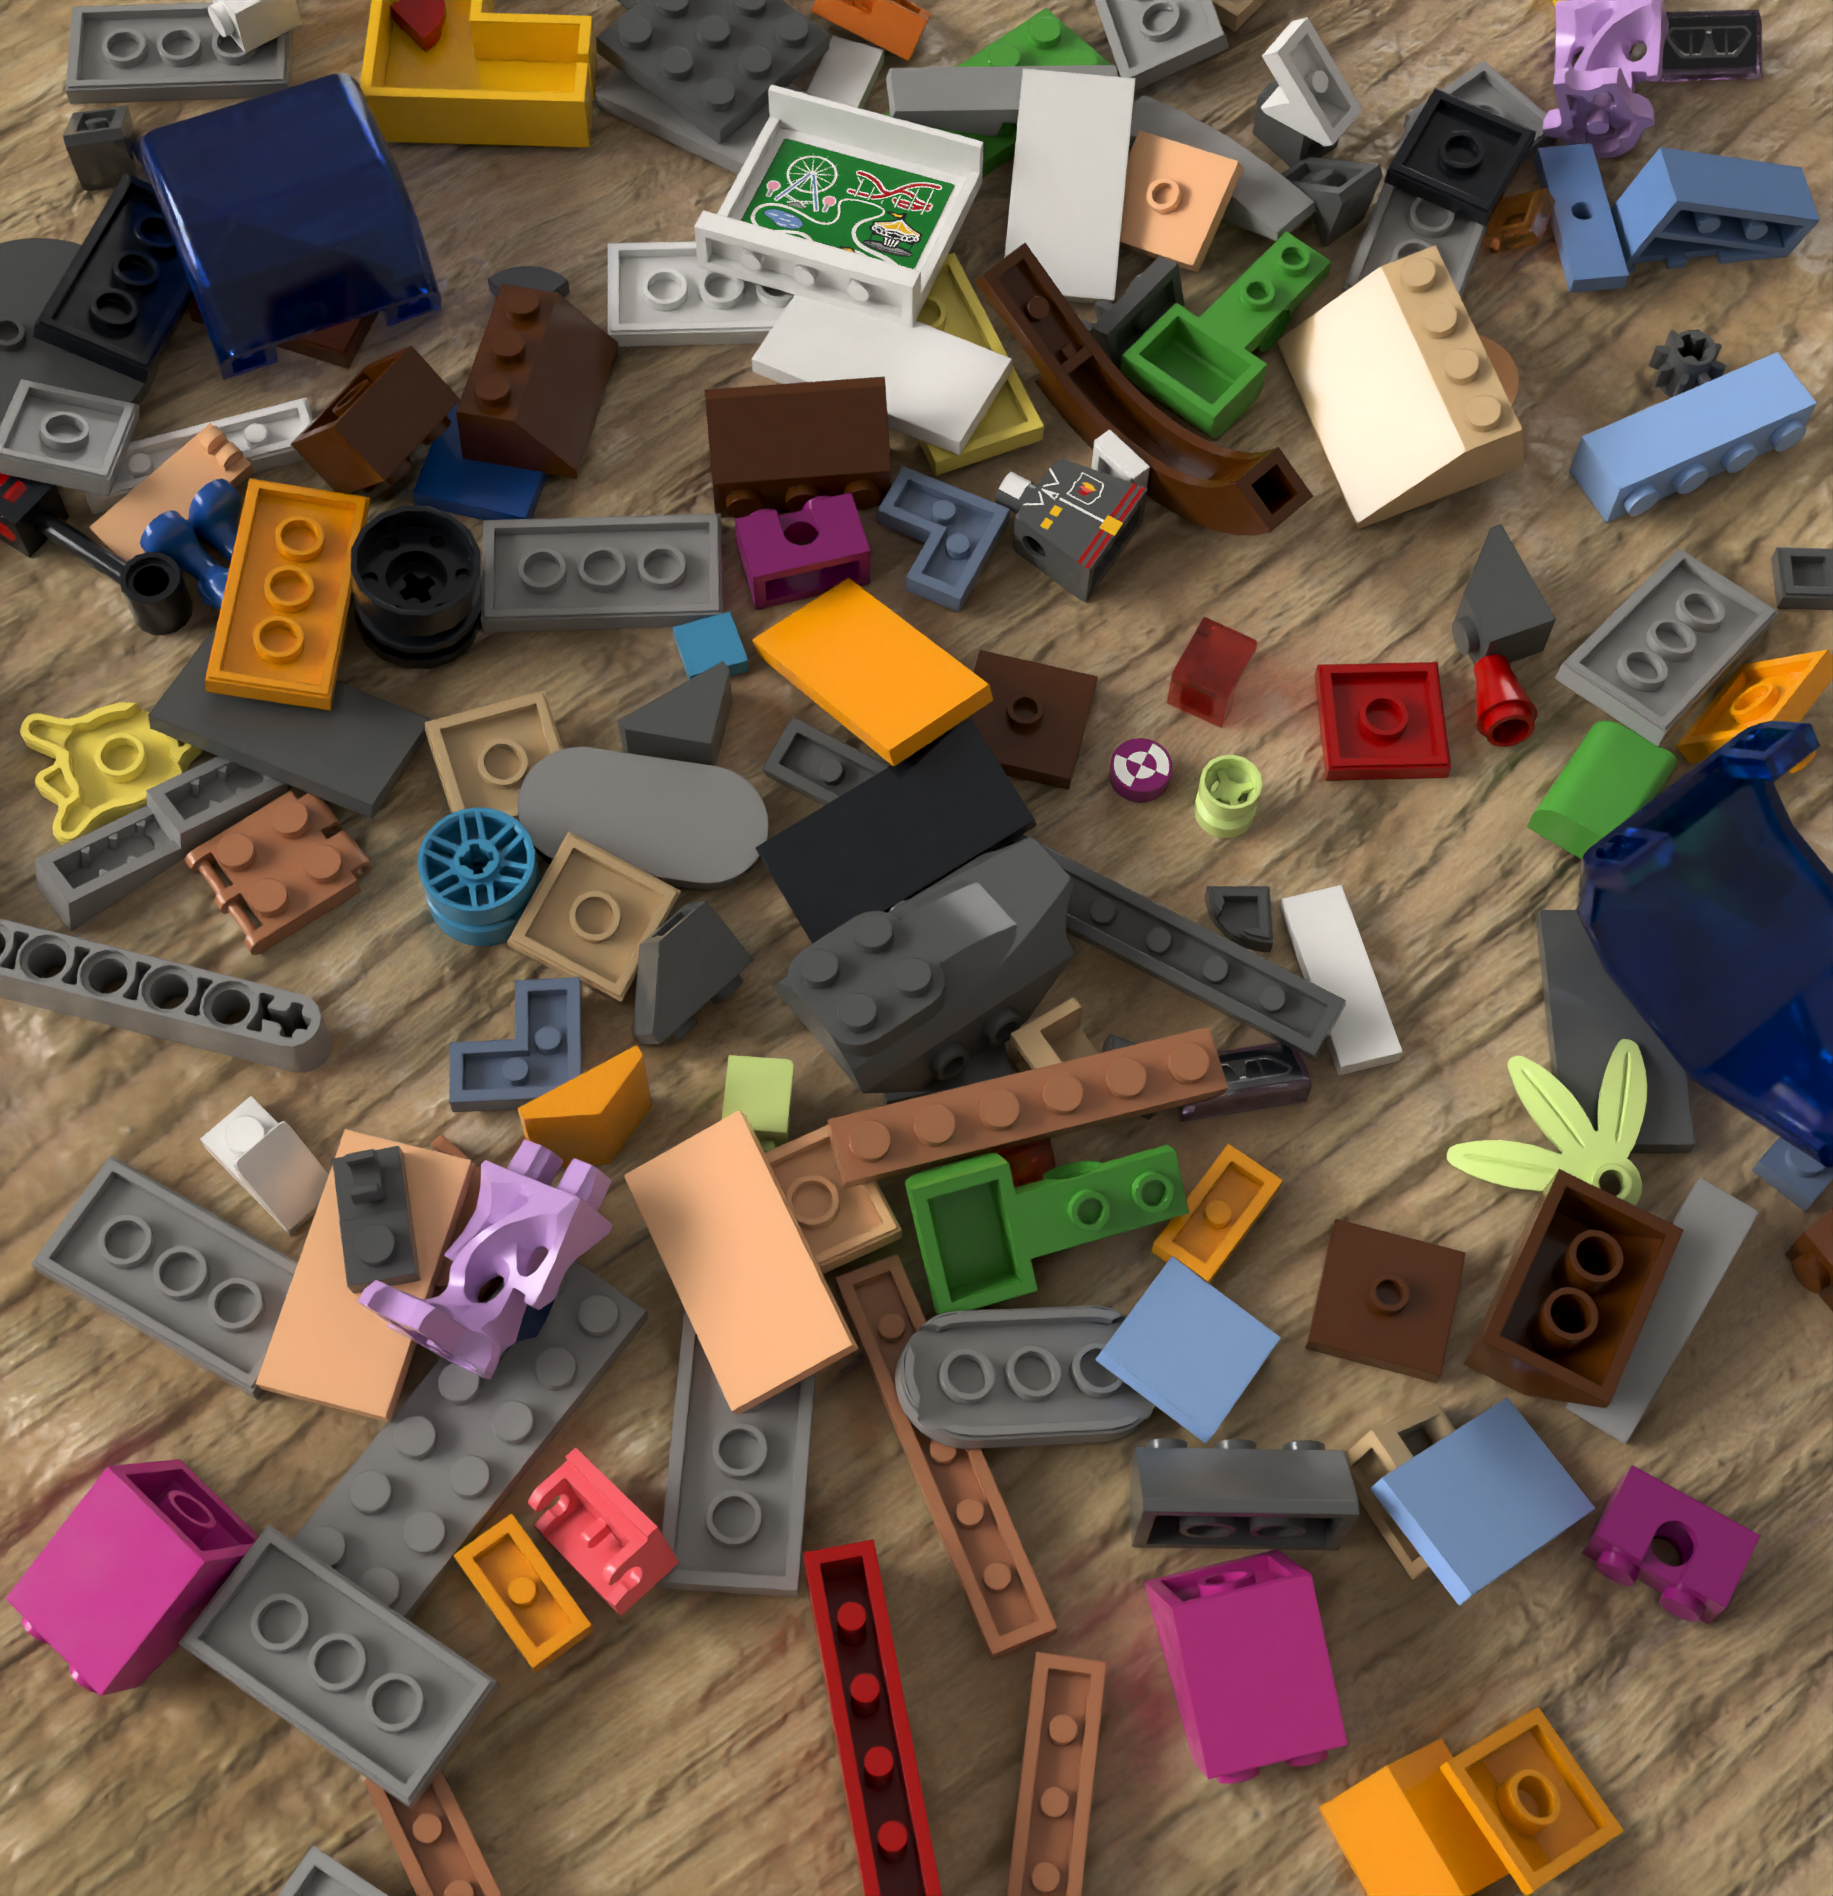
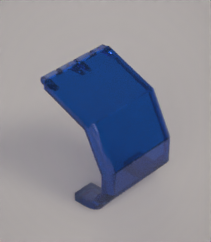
(288, 218)
(1726, 933)

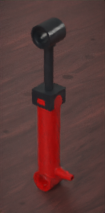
(35, 512)

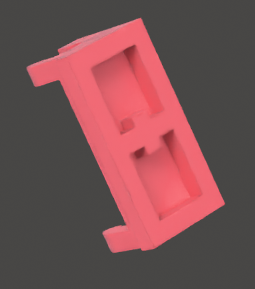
(601, 1533)

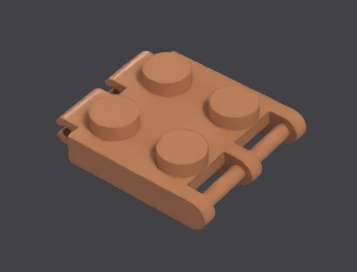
(285, 865)

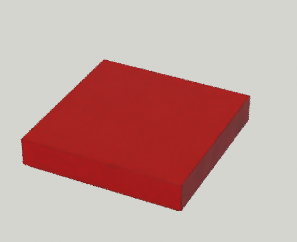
(1382, 721)

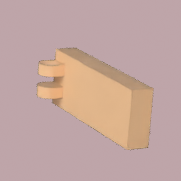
(170, 488)

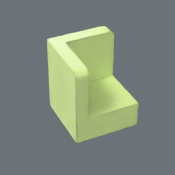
(763, 1093)

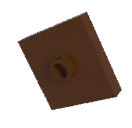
(1034, 717)
(1385, 1301)

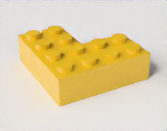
(484, 78)

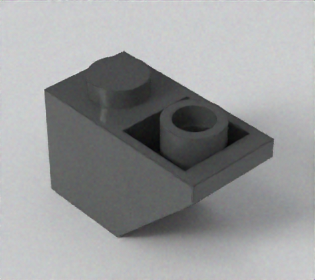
(682, 969)

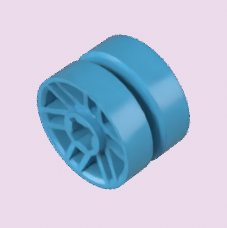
(478, 874)

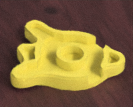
(101, 764)

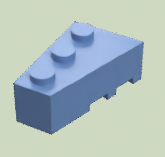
(1712, 206)

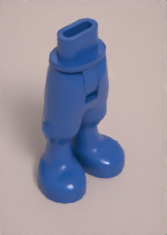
(214, 521)

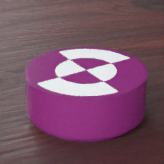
(1140, 770)

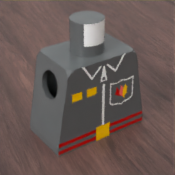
(1073, 522)

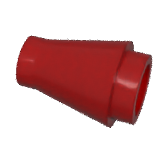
(1502, 704)

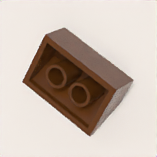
(535, 384)
(798, 443)
(1574, 1295)

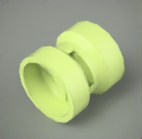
(1237, 786)

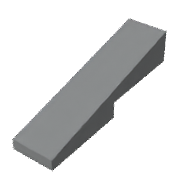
(966, 97)
(134, 849)

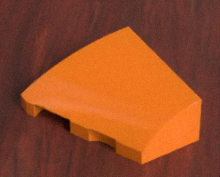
(887, 23)

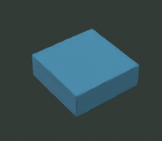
(709, 643)

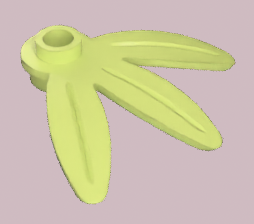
(1566, 1125)

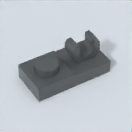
(1137, 310)
(375, 1218)

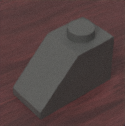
(1501, 605)

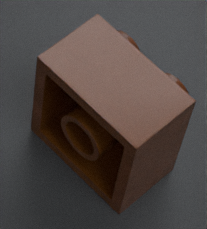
(377, 423)

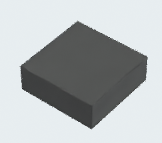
(1803, 578)

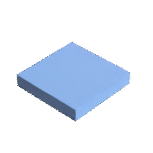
(1188, 1349)

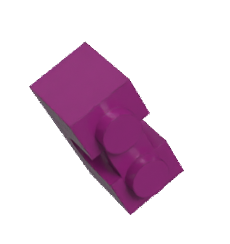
(790, 572)
(1708, 1544)

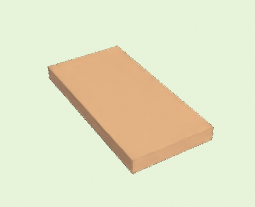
(740, 1263)
(325, 1340)

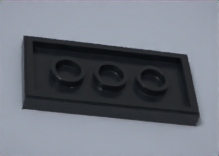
(121, 287)
(897, 832)

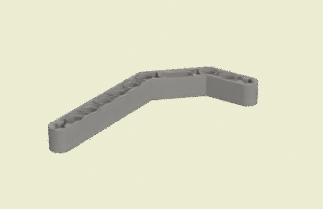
(149, 985)

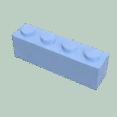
(1692, 438)

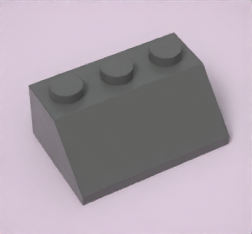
(1241, 1496)

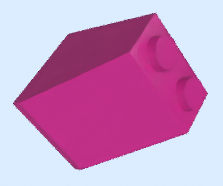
(130, 1572)
(1248, 1664)

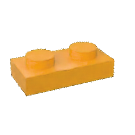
(1219, 1215)
(523, 1593)

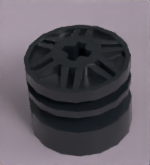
(416, 586)

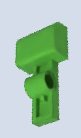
(1207, 362)
(1601, 787)
(984, 1231)

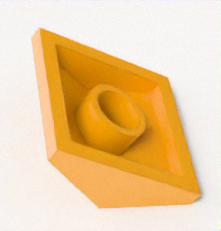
(592, 1112)
(1531, 1800)
(1412, 1831)

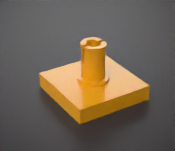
(1758, 694)

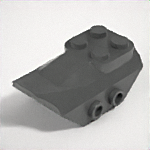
(938, 974)

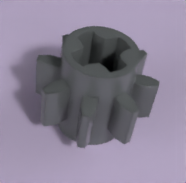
(1686, 362)

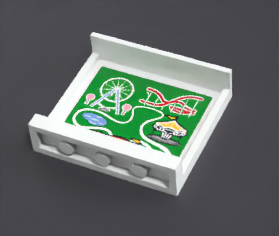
(843, 207)

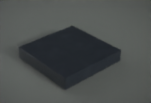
(1460, 157)

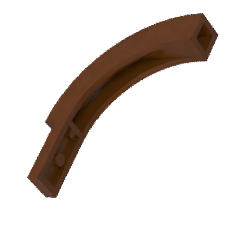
(1186, 473)

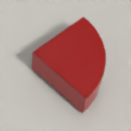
(420, 20)

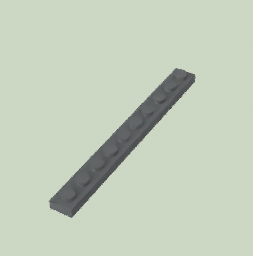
(1112, 916)

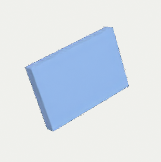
(1482, 1500)

